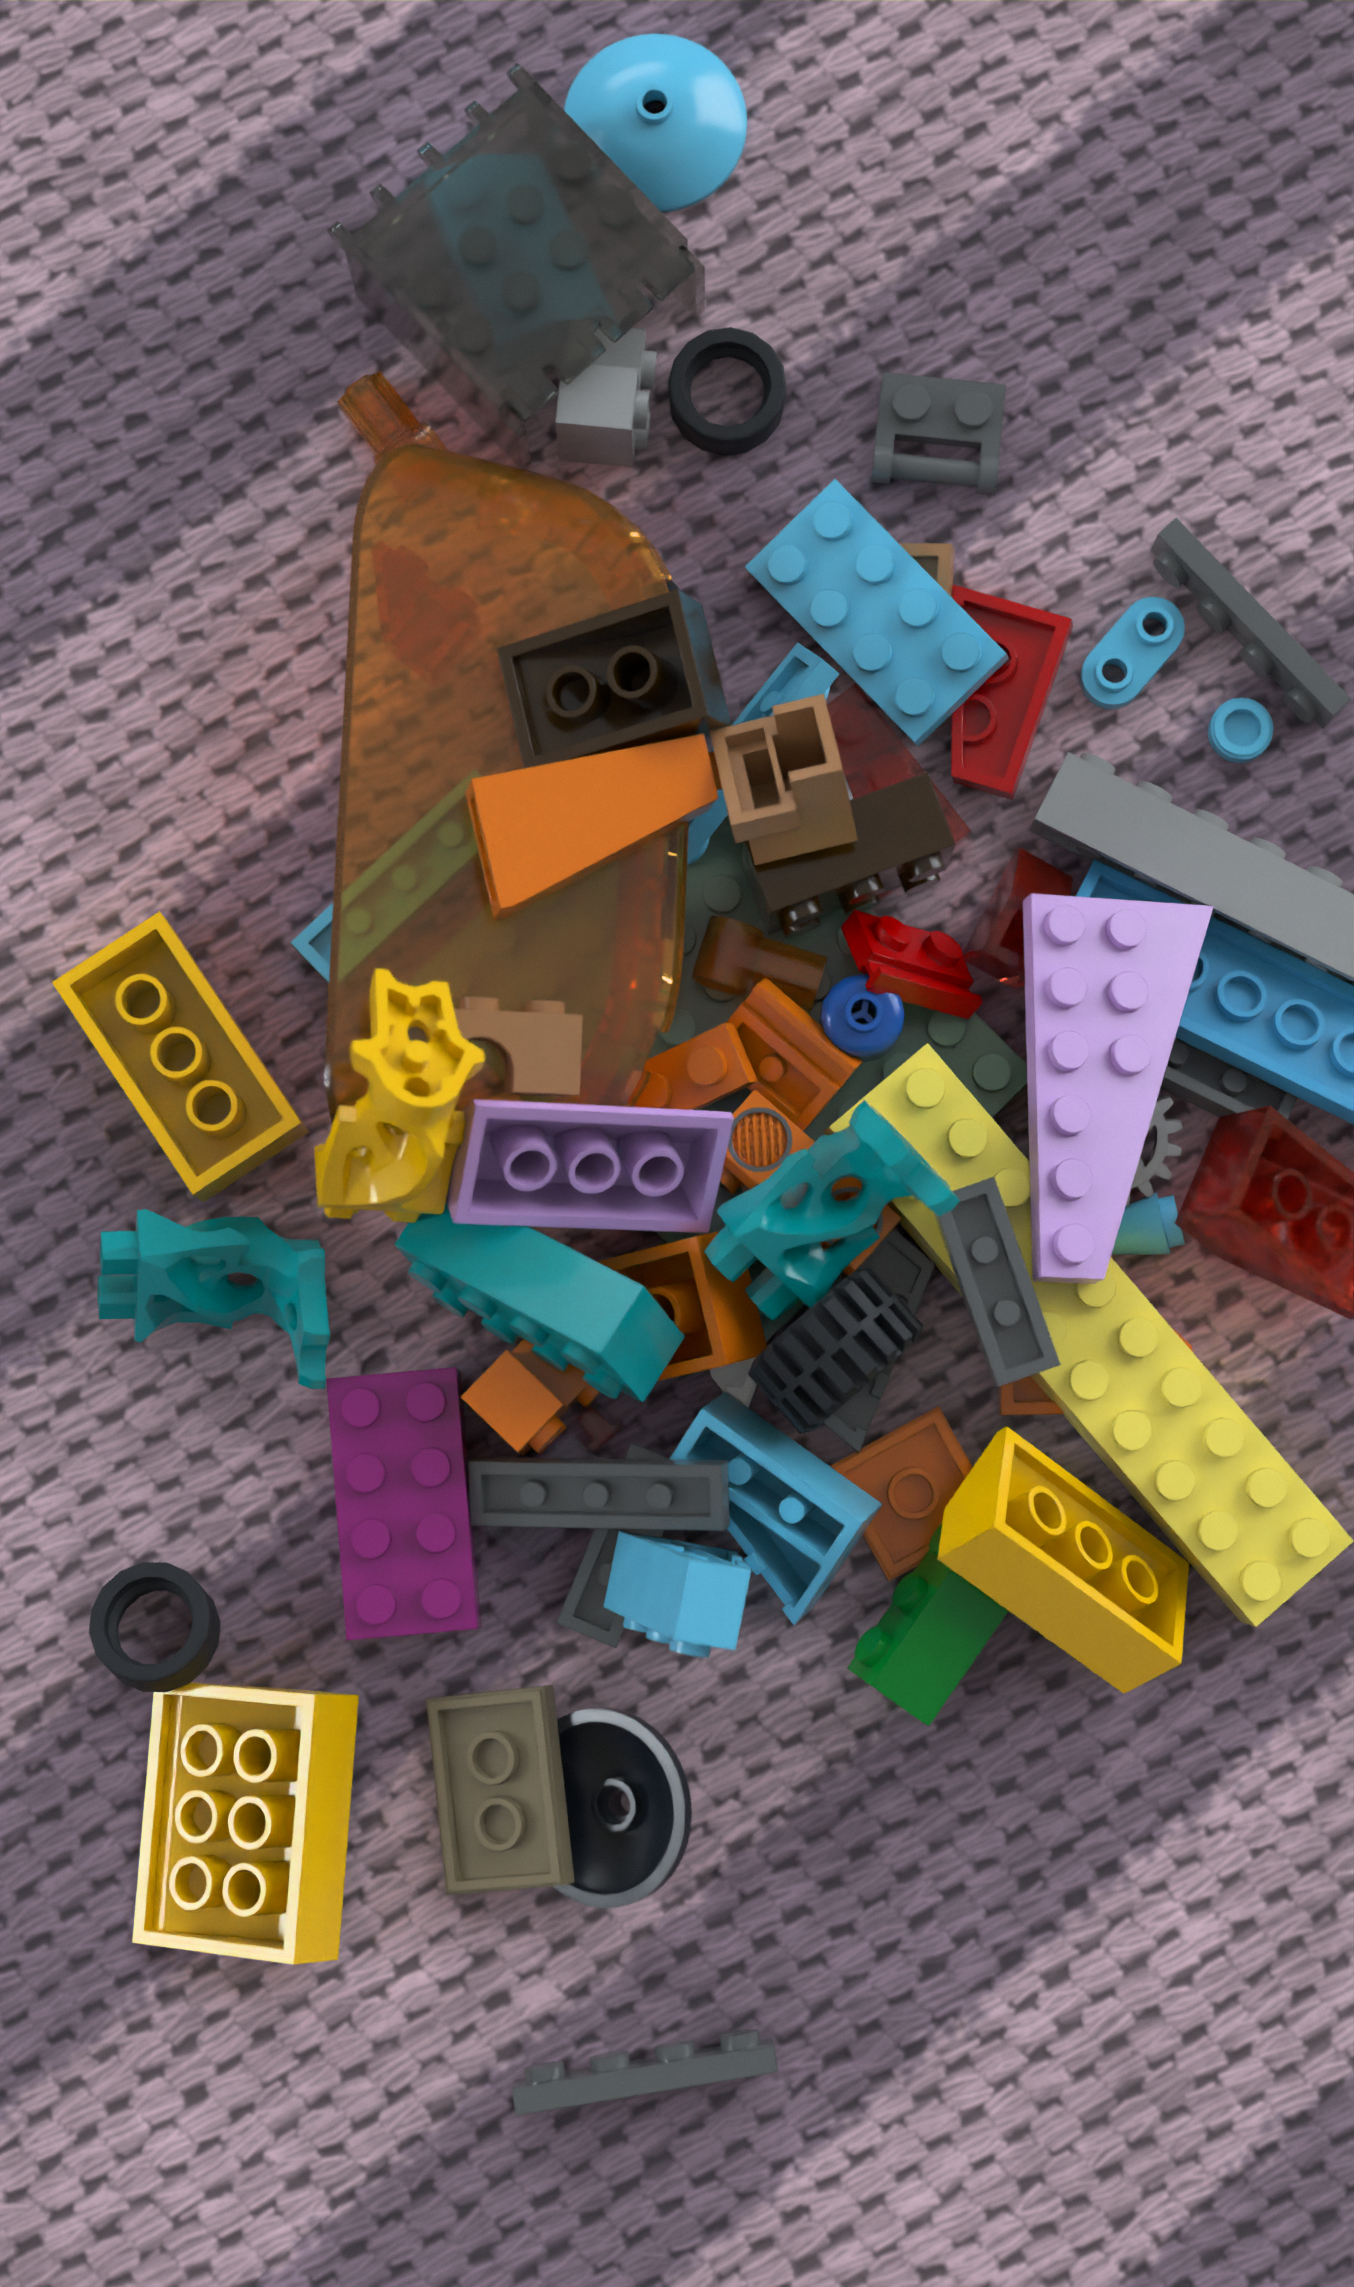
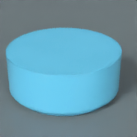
(1240, 730)

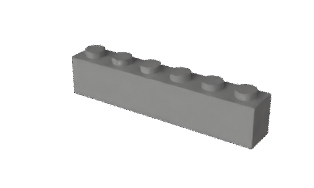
(1199, 862)

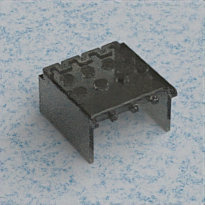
(516, 260)

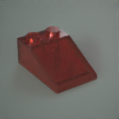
(1276, 1207)

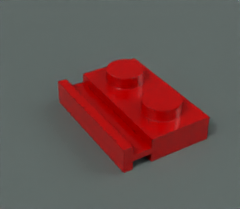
(911, 963)

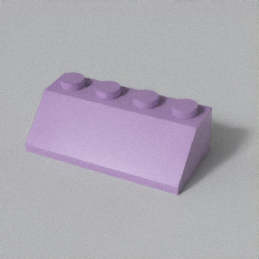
(588, 1166)

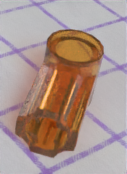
(383, 417)
(739, 956)

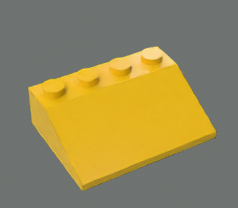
(246, 1822)

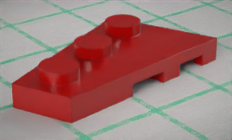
(1002, 716)

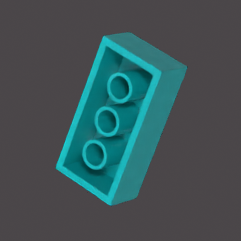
(548, 1297)

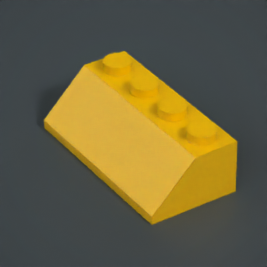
(1067, 1563)

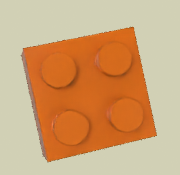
(707, 1307)

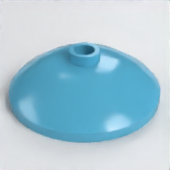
(669, 154)

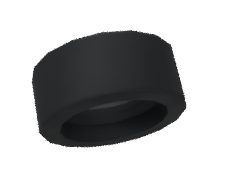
(717, 345)
(125, 1590)

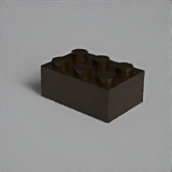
(898, 845)

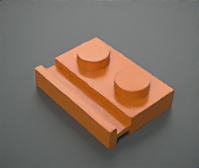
(790, 1054)

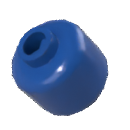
(861, 1040)

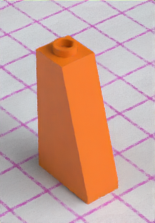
(578, 814)

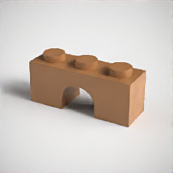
(536, 1045)

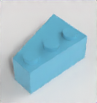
(784, 1502)
(678, 1592)

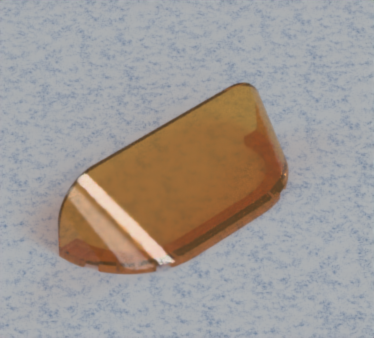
(441, 575)

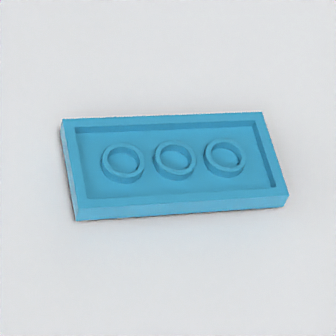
(877, 612)

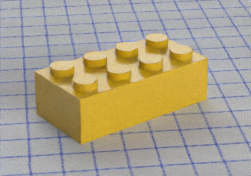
(180, 1057)

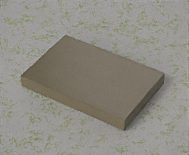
(500, 1790)

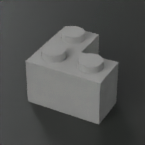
(603, 409)

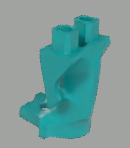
(795, 1211)
(183, 1273)

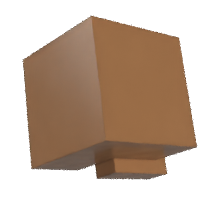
(785, 781)

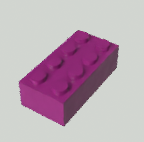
(403, 1503)

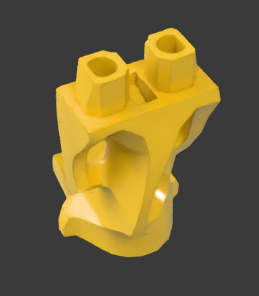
(407, 1109)

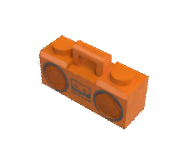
(759, 1145)

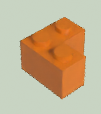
(527, 1398)

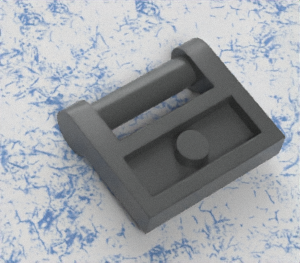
(939, 414)

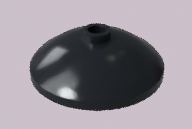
(617, 1852)

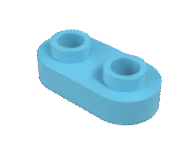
(1133, 651)

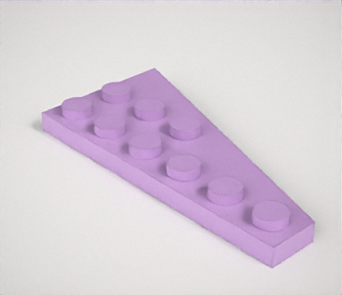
(1099, 1033)

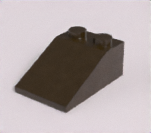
(615, 681)

